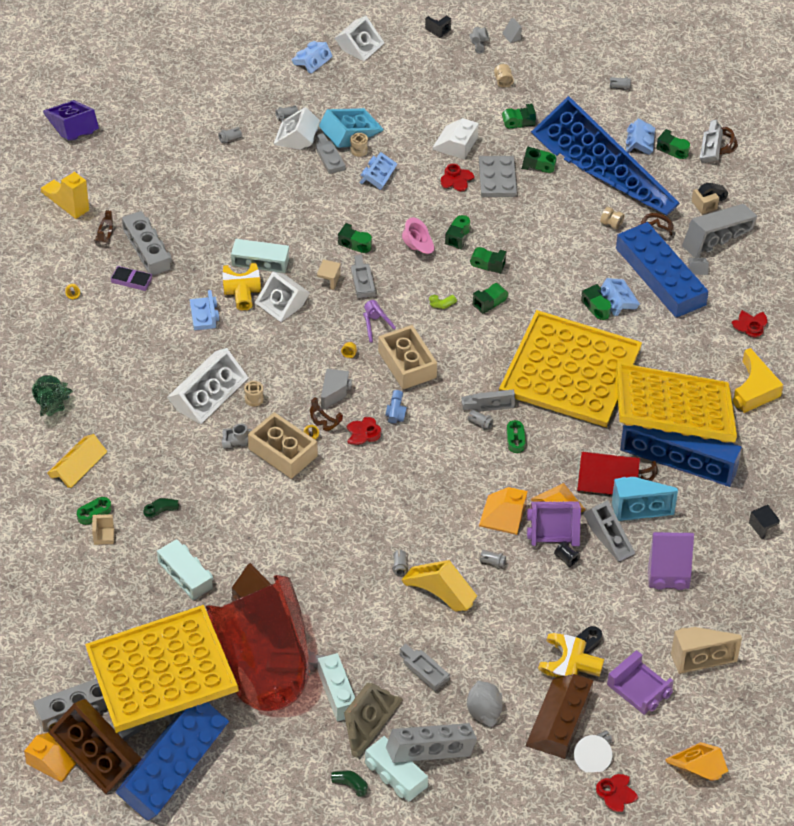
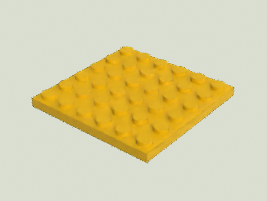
(569, 368)
(675, 402)
(160, 668)

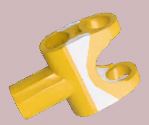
(242, 285)
(572, 658)

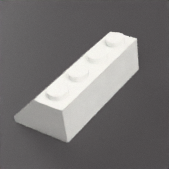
(208, 386)

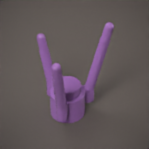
(374, 311)

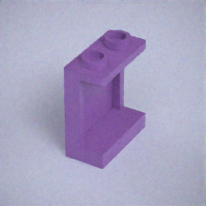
(554, 522)
(639, 684)

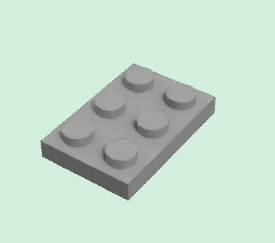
(497, 176)

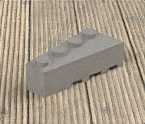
(717, 228)

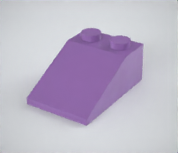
(670, 560)

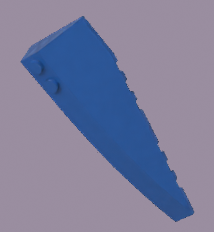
(588, 146)

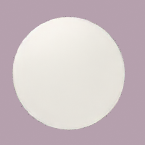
(593, 754)

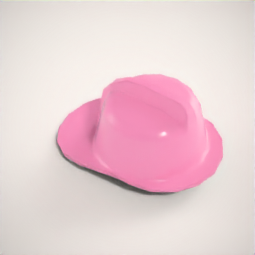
(417, 236)

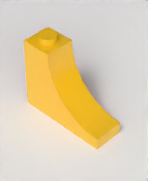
(69, 194)
(760, 386)
(443, 581)

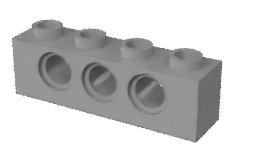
(146, 243)
(47, 707)
(431, 742)

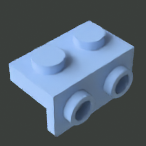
(313, 56)
(640, 136)

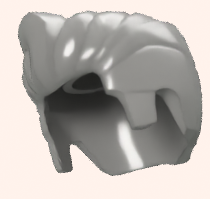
(485, 703)

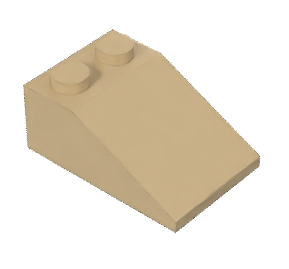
(703, 648)

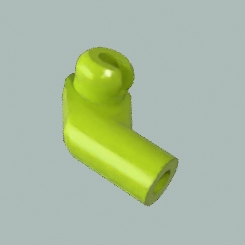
(435, 302)

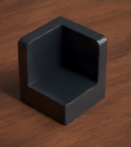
(437, 27)
(763, 519)

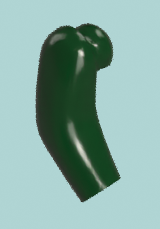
(160, 505)
(351, 779)

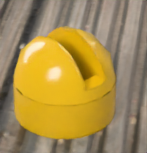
(68, 291)
(349, 350)
(315, 431)

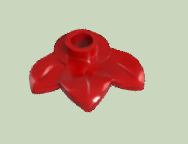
(456, 177)
(750, 325)
(363, 431)
(618, 794)

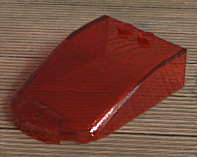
(265, 645)

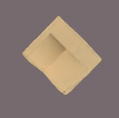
(705, 204)
(330, 271)
(103, 529)

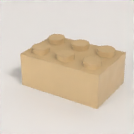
(407, 357)
(282, 445)

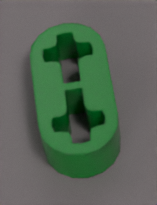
(511, 436)
(92, 508)

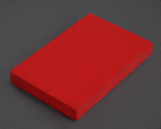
(600, 470)

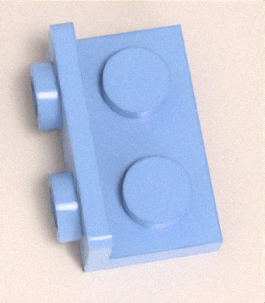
(379, 170)
(619, 295)
(203, 312)

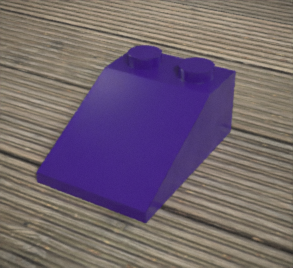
(72, 119)

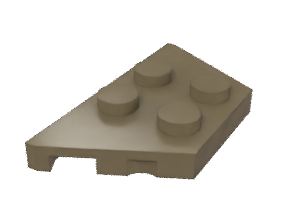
(368, 715)

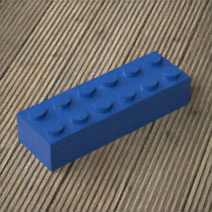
(662, 269)
(690, 454)
(171, 759)

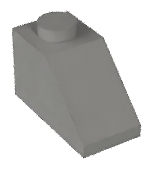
(335, 387)

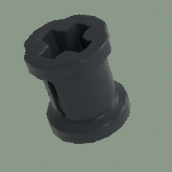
(567, 553)

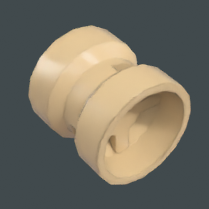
(503, 75)
(359, 144)
(612, 218)
(253, 393)

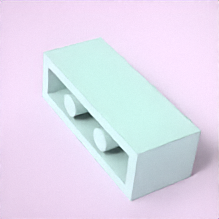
(266, 255)
(185, 569)
(335, 684)
(404, 777)

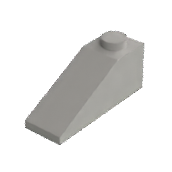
(609, 531)

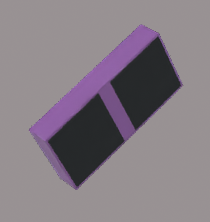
(131, 278)

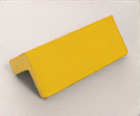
(78, 460)

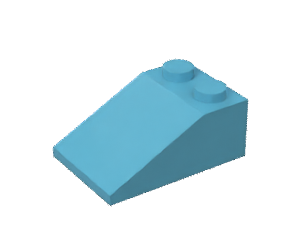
(343, 123)
(642, 499)

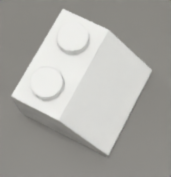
(360, 39)
(297, 130)
(457, 138)
(281, 296)

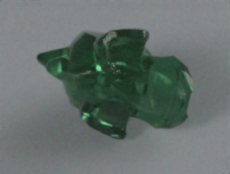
(49, 394)

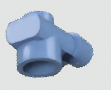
(394, 410)

